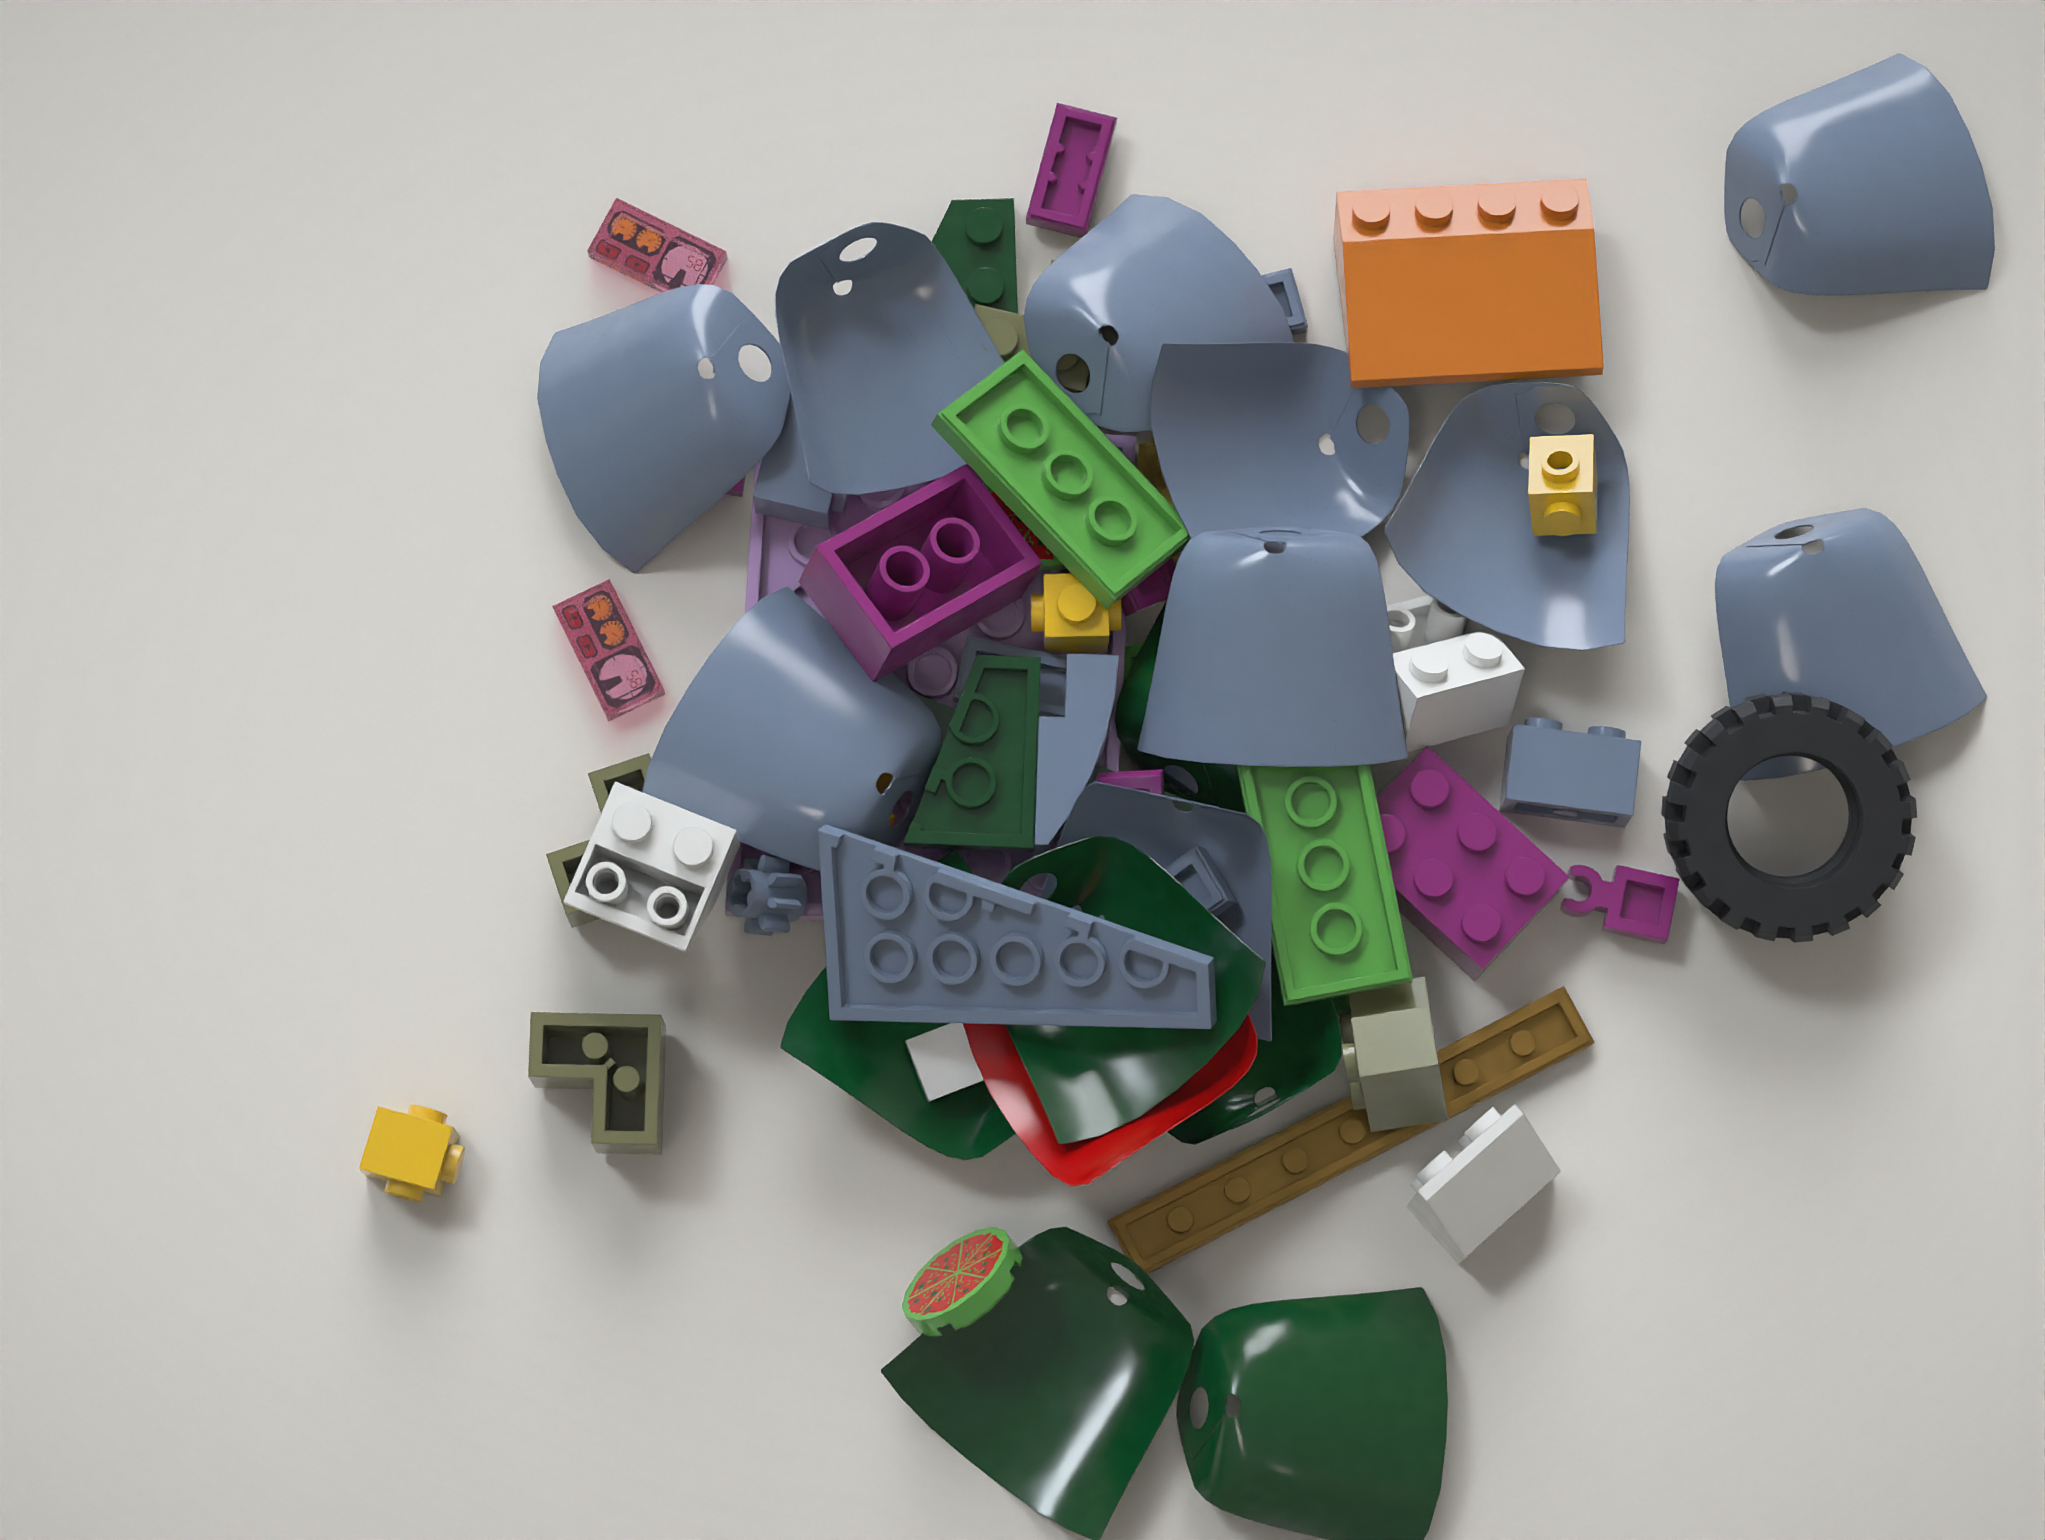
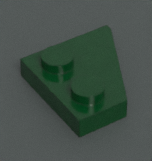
(981, 250)

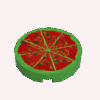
(962, 1281)

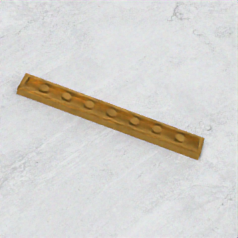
(1342, 1138)

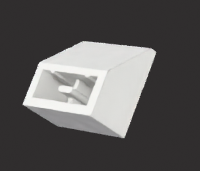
(1449, 673)
(653, 867)
(1484, 1184)

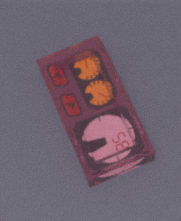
(654, 250)
(608, 650)

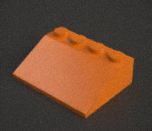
(1468, 283)

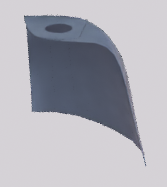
(1880, 184)
(1157, 280)
(878, 360)
(639, 428)
(1244, 434)
(1470, 532)
(1841, 628)
(1275, 654)
(793, 737)
(1166, 834)

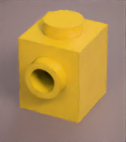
(1563, 499)
(1072, 617)
(412, 1152)

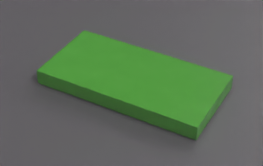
(1063, 478)
(1330, 881)

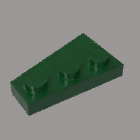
(987, 764)

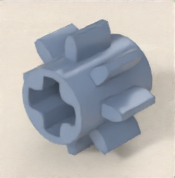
(766, 895)

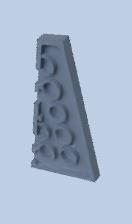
(958, 948)

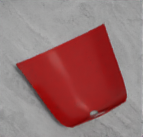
(1090, 1158)

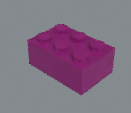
(919, 572)
(1461, 864)

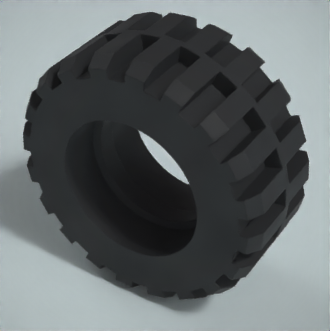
(1859, 869)

